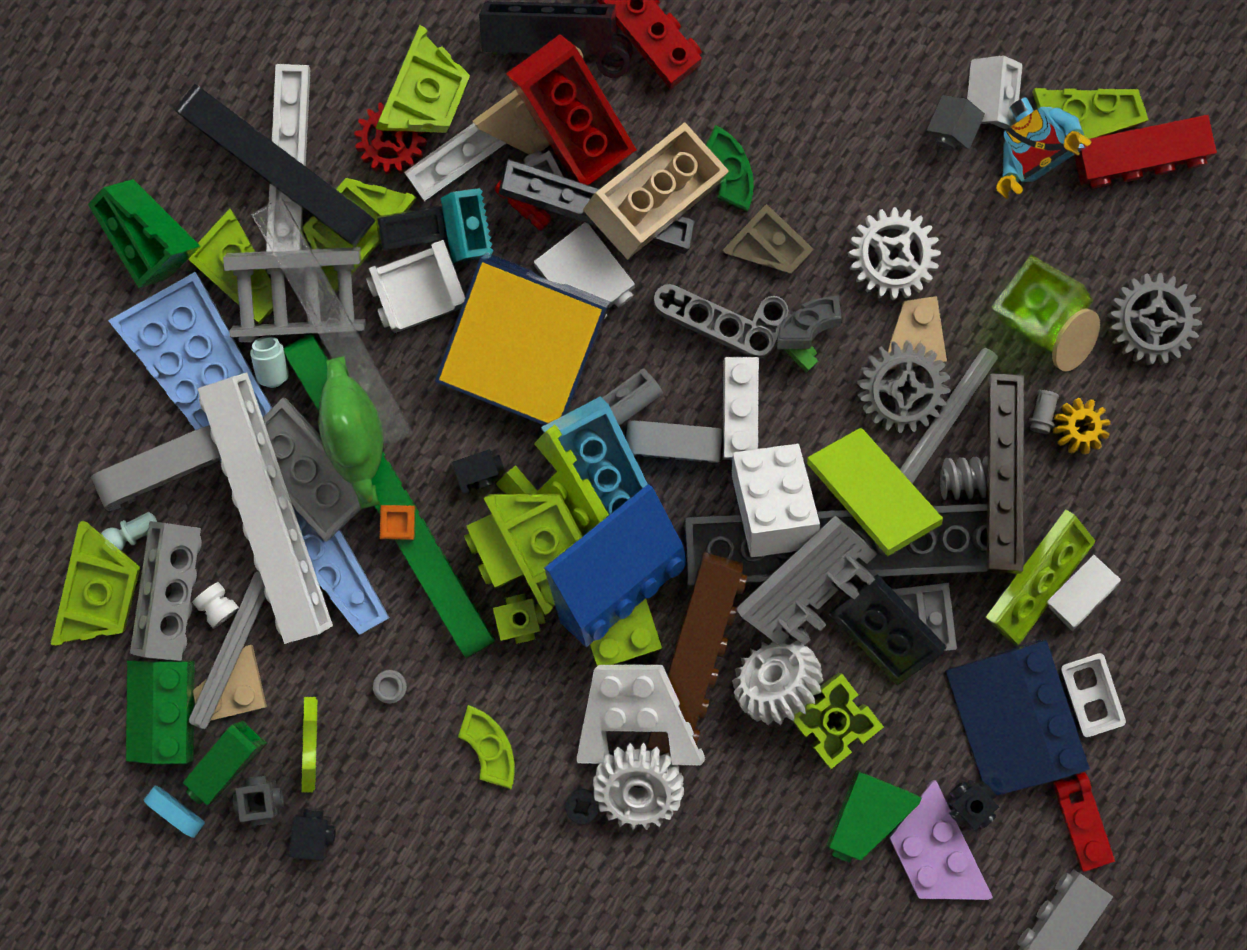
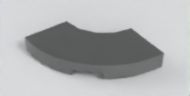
(803, 325)

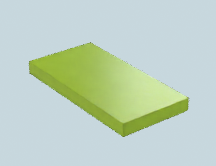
(874, 491)
(1041, 578)

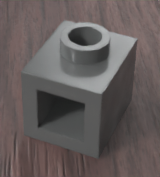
(955, 122)

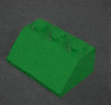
(159, 712)

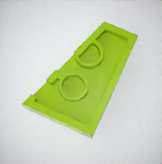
(1098, 111)
(225, 238)

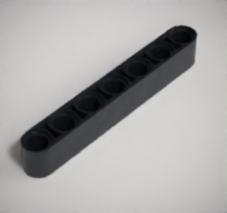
(274, 165)

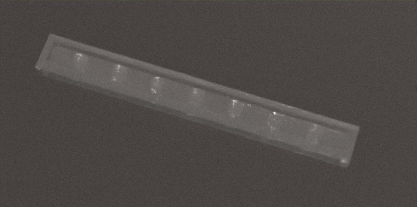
(328, 313)

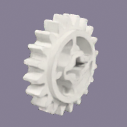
(905, 261)

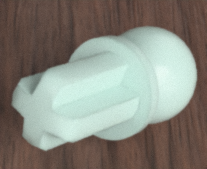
(130, 530)

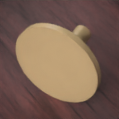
(1076, 340)

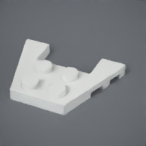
(637, 701)

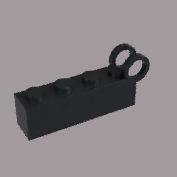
(531, 25)

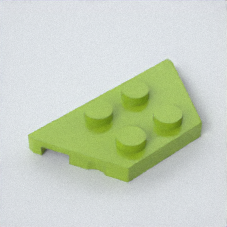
(424, 90)
(374, 201)
(537, 533)
(95, 590)

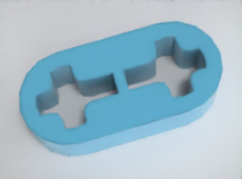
(174, 811)

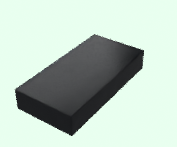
(411, 227)

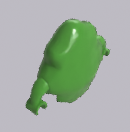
(350, 431)

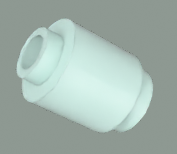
(269, 362)

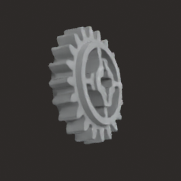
(1183, 321)
(904, 372)

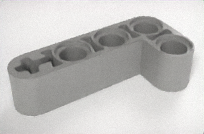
(716, 315)
(155, 468)

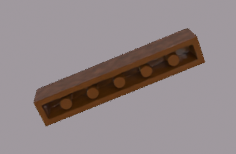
(702, 640)

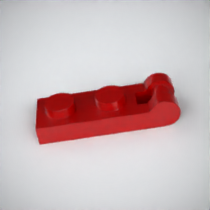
(1084, 823)

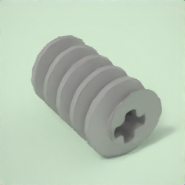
(964, 477)

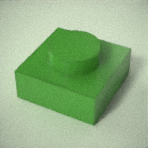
(803, 357)

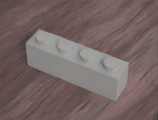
(1068, 916)

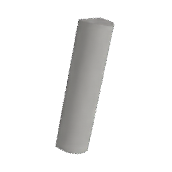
(632, 396)

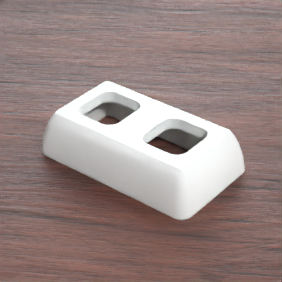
(1102, 690)

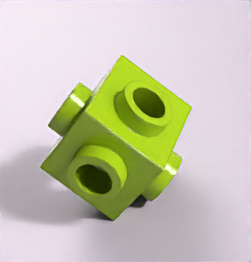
(506, 619)

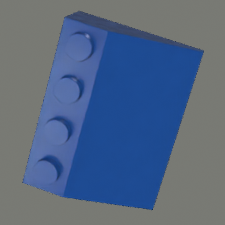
(615, 567)

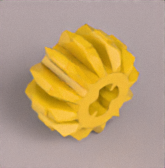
(1077, 413)

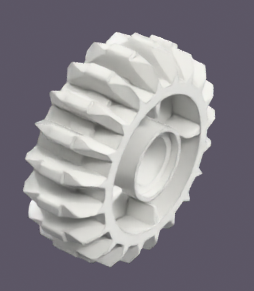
(777, 681)
(640, 767)

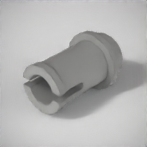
(1044, 412)

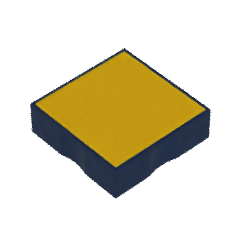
(521, 340)

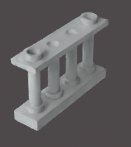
(243, 266)

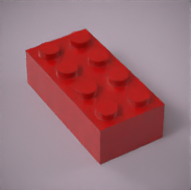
(571, 110)

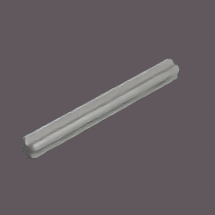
(948, 414)
(229, 653)

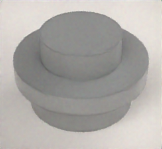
(389, 686)

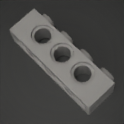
(152, 602)

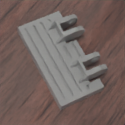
(808, 579)

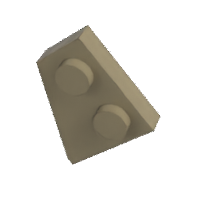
(770, 243)

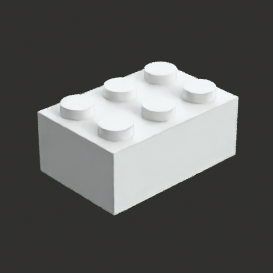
(774, 499)

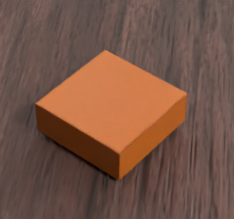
(397, 522)

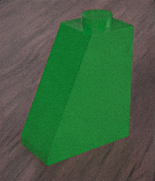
(223, 763)
(868, 816)

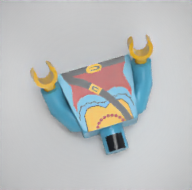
(1037, 144)

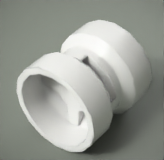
(215, 604)

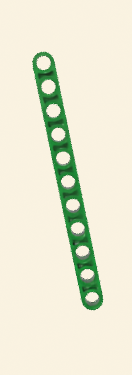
(421, 553)

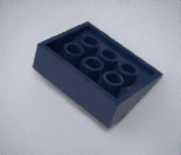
(1017, 718)

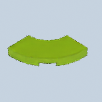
(309, 744)
(491, 746)

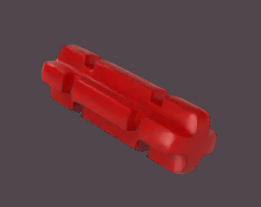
(538, 217)

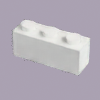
(740, 405)

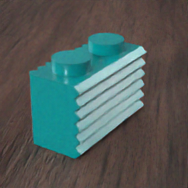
(466, 225)

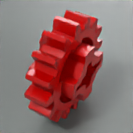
(382, 147)

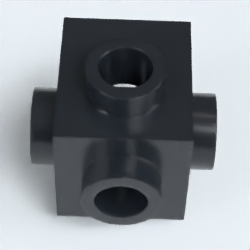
(961, 798)

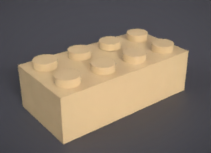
(655, 190)

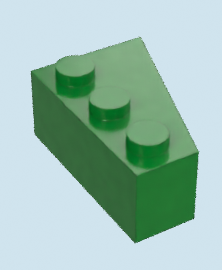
(142, 232)

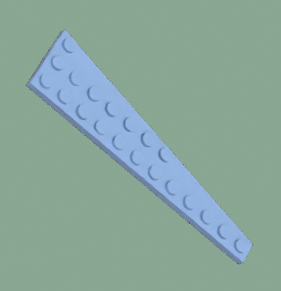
(189, 347)

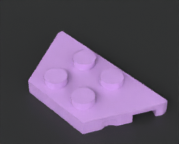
(936, 852)

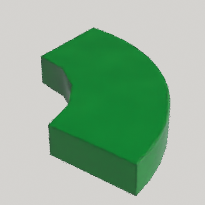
(738, 184)

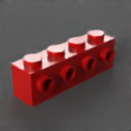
(657, 39)

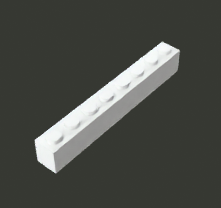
(265, 508)

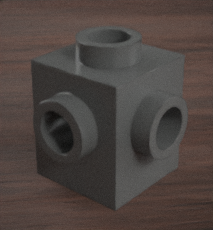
(246, 805)

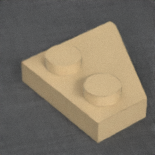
(920, 323)

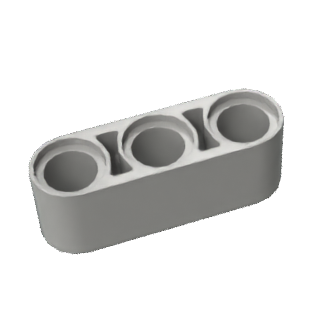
(675, 441)

